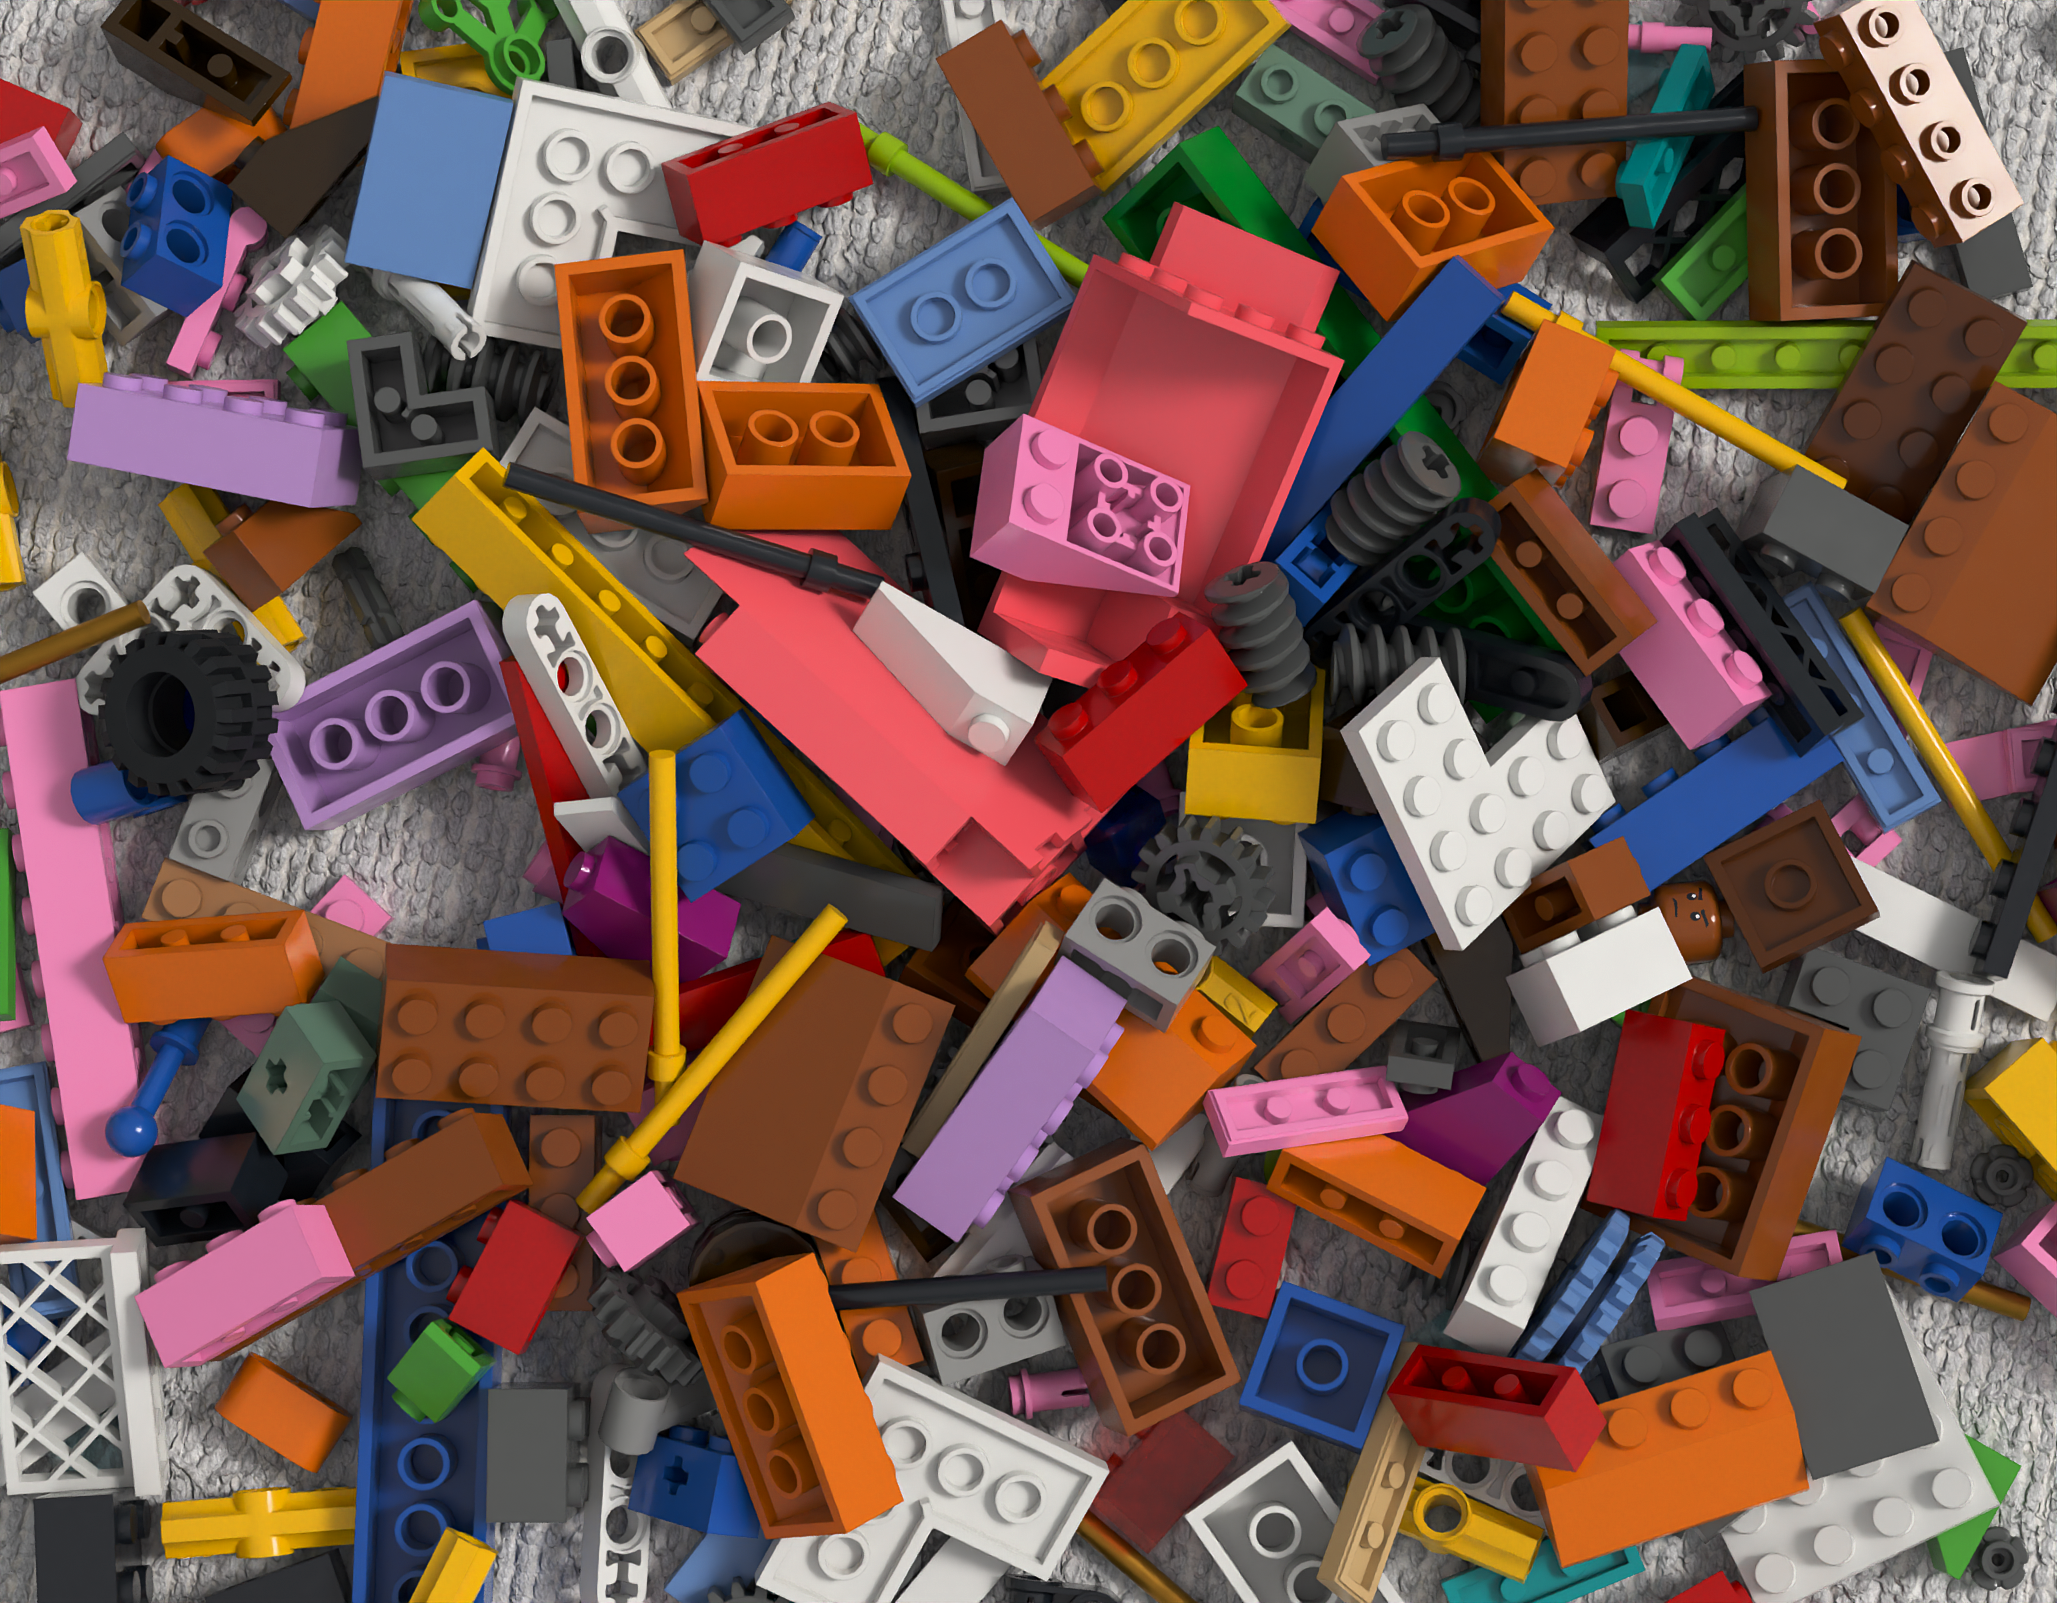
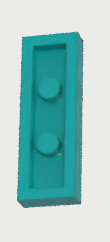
(1655, 163)
(1546, 1580)

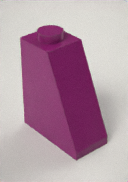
(613, 910)
(1481, 1117)

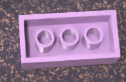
(217, 440)
(396, 718)
(1015, 1101)

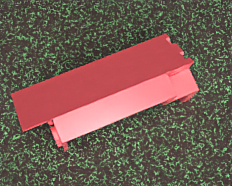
(1197, 373)
(973, 823)

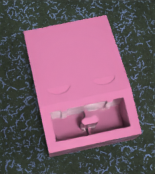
(1077, 513)

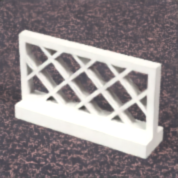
(133, 1376)

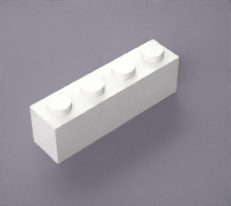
(1526, 1230)

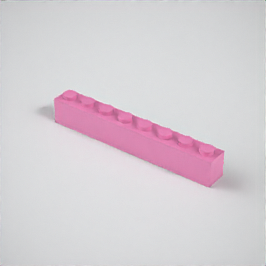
(75, 919)

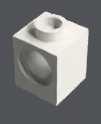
(71, 586)

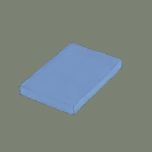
(428, 180)
(964, 302)

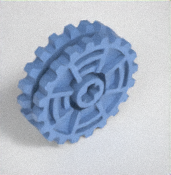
(1587, 1297)

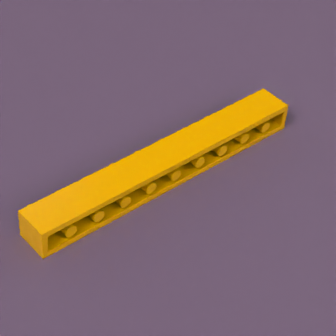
(657, 684)

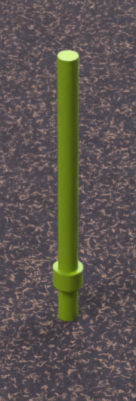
(891, 157)

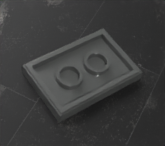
(1844, 1365)

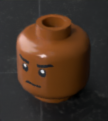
(1693, 917)

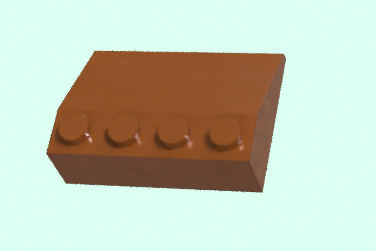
(1983, 552)
(817, 1099)
(1765, 1128)

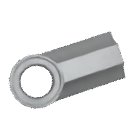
(646, 1405)

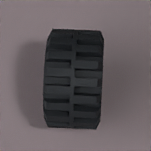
(147, 712)

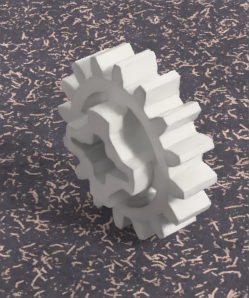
(293, 286)

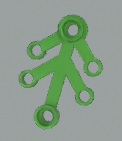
(504, 50)

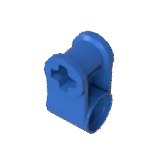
(106, 795)

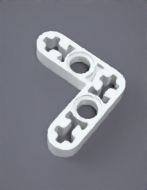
(214, 611)

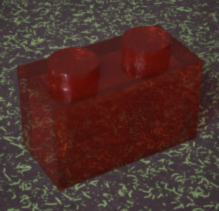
(1160, 1478)

